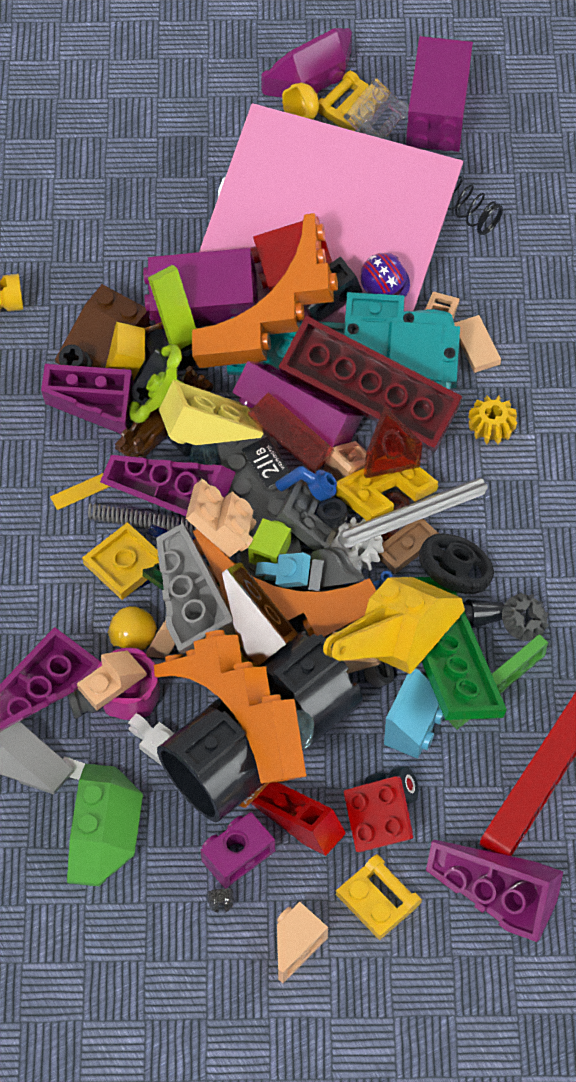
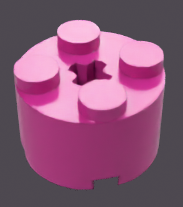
(141, 696)

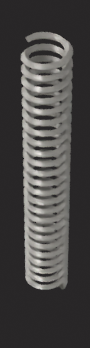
(134, 522)

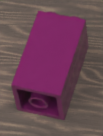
(439, 94)
(214, 282)

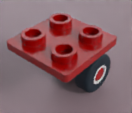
(380, 809)

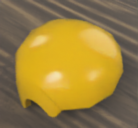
(300, 100)
(132, 628)

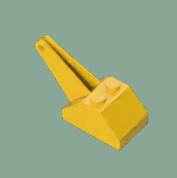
(399, 624)

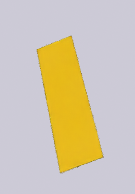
(78, 492)

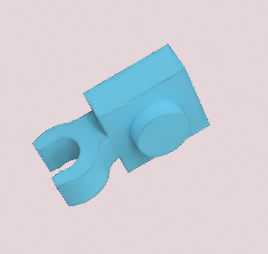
(289, 572)

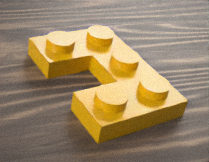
(365, 493)

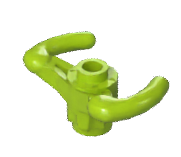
(158, 385)

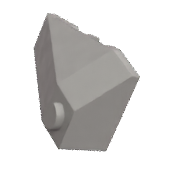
(190, 591)
(31, 760)

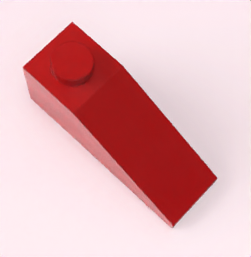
(301, 817)

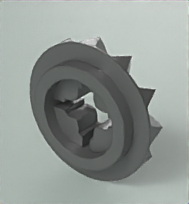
(515, 622)

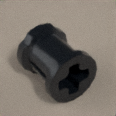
(73, 352)

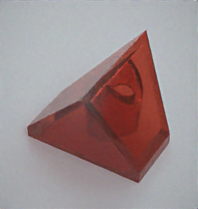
(392, 447)

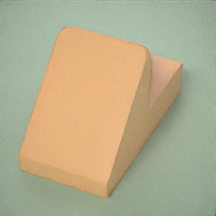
(115, 676)

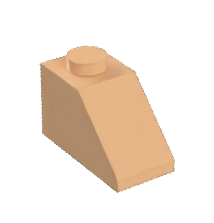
(297, 938)

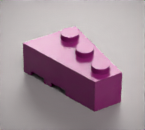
(90, 393)

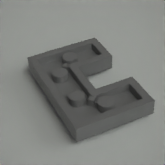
(298, 514)

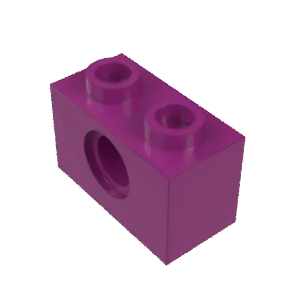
(230, 865)

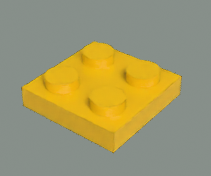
(121, 560)

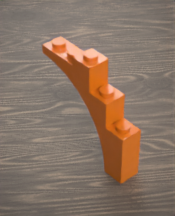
(279, 312)
(324, 610)
(265, 718)

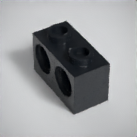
(346, 283)

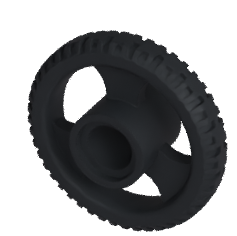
(455, 563)

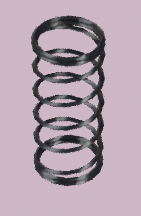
(485, 214)

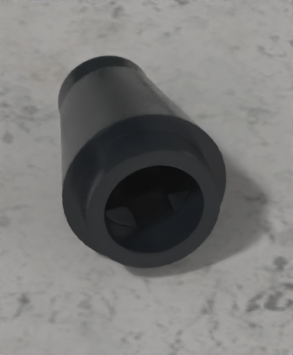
(482, 612)

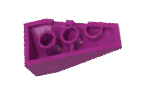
(44, 677)
(506, 887)

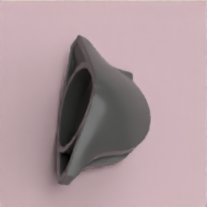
(336, 567)

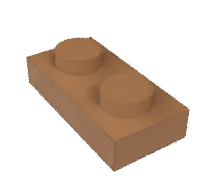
(405, 545)

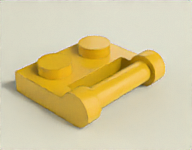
(352, 81)
(371, 904)

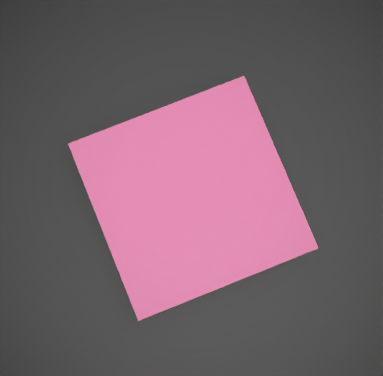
(360, 186)

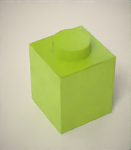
(269, 542)

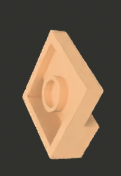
(221, 519)

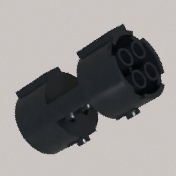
(211, 753)

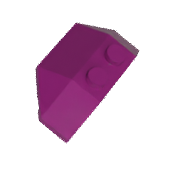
(315, 63)

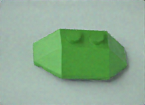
(103, 825)

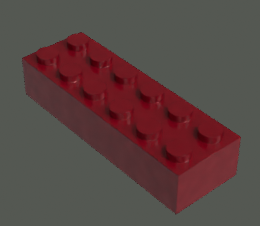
(369, 381)

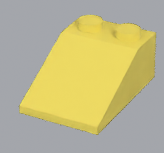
(204, 417)

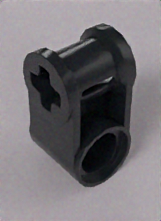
(154, 365)

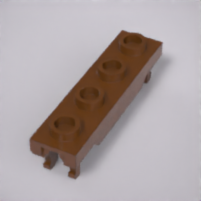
(145, 436)

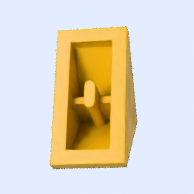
(127, 348)

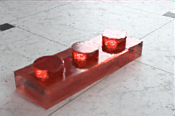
(291, 432)

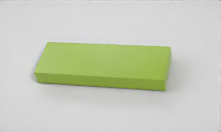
(173, 306)

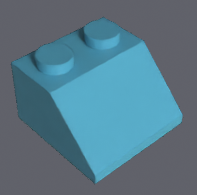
(413, 716)

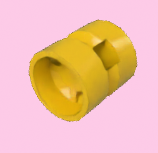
(11, 293)

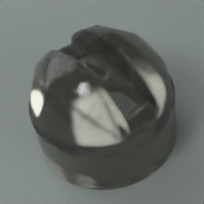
(220, 897)

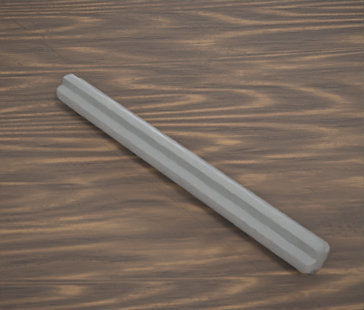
(412, 513)

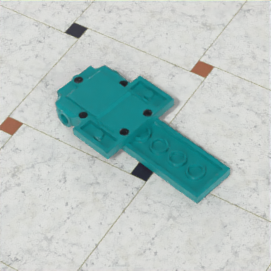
(416, 339)

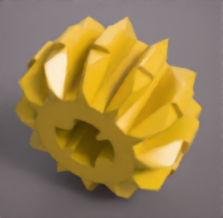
(492, 419)

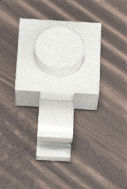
(151, 736)

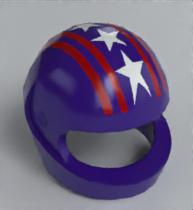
(384, 275)

